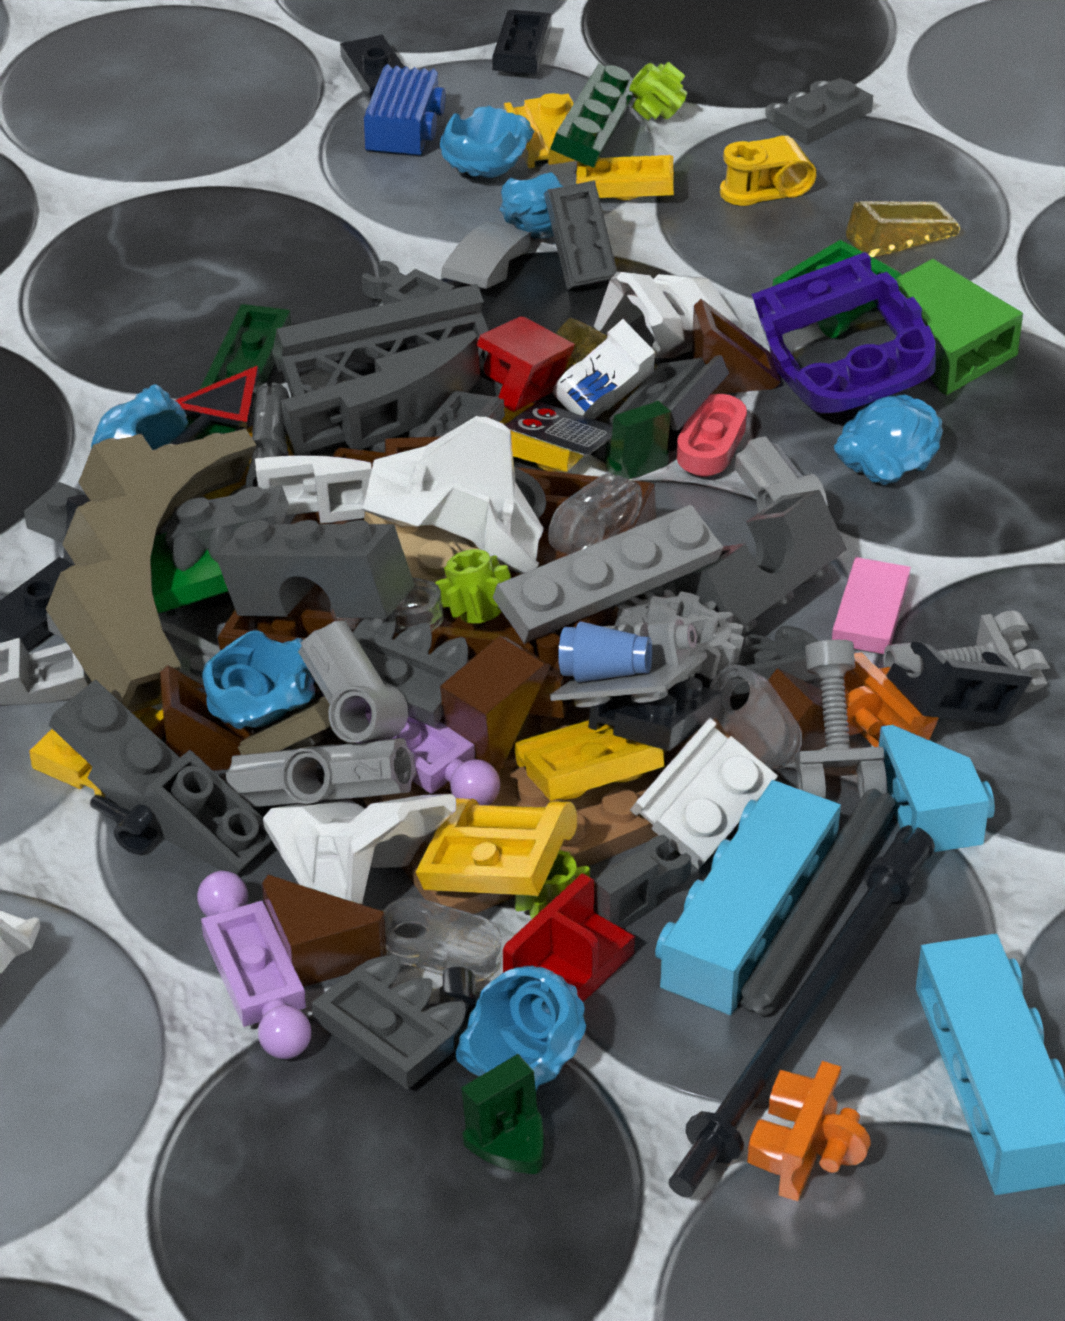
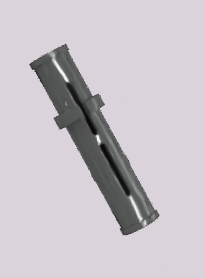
(267, 427)

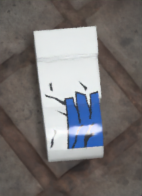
(606, 373)

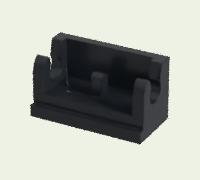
(961, 687)

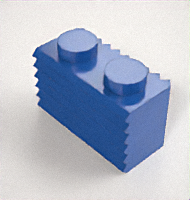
(403, 111)

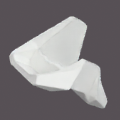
(639, 294)
(462, 487)
(338, 840)

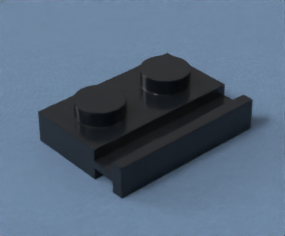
(662, 721)

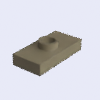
(296, 729)

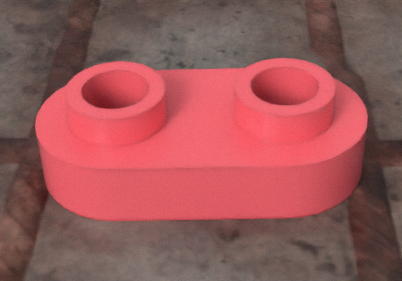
(712, 435)

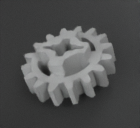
(713, 629)

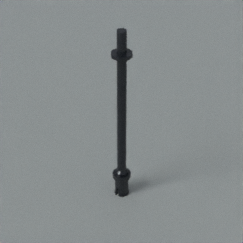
(716, 1134)

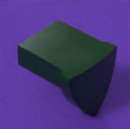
(639, 441)
(504, 1117)

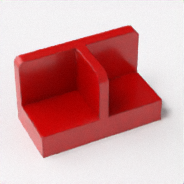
(524, 360)
(571, 940)

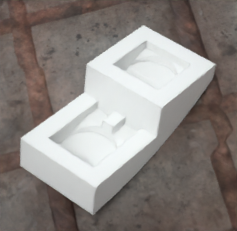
(318, 484)

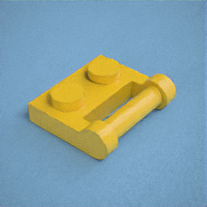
(496, 848)

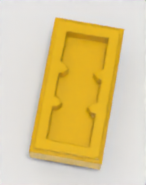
(630, 176)

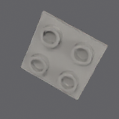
(669, 666)

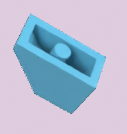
(935, 790)

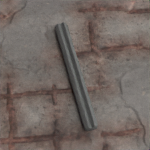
(817, 903)

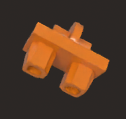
(877, 702)
(815, 1131)

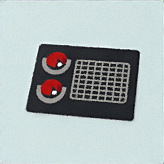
(561, 428)

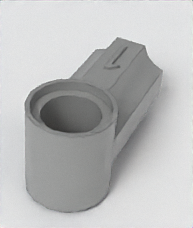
(771, 473)
(351, 682)

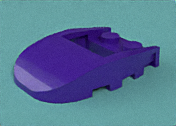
(867, 370)

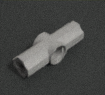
(349, 771)

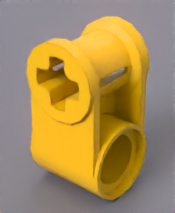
(767, 169)

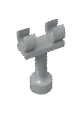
(993, 636)
(830, 662)

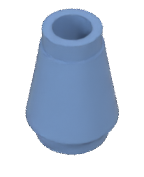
(602, 653)

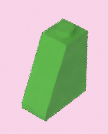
(968, 324)

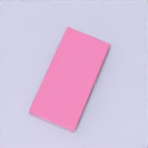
(871, 604)

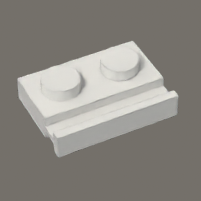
(703, 793)

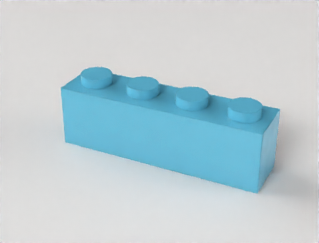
(746, 895)
(996, 1060)

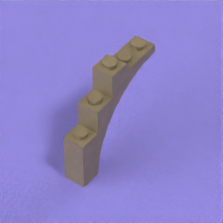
(107, 596)

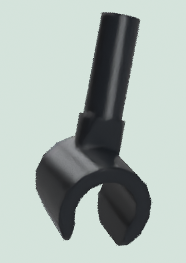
(131, 826)
(459, 985)

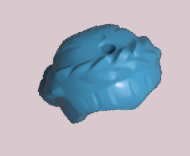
(485, 142)
(526, 206)
(149, 414)
(890, 438)
(257, 681)
(524, 1014)

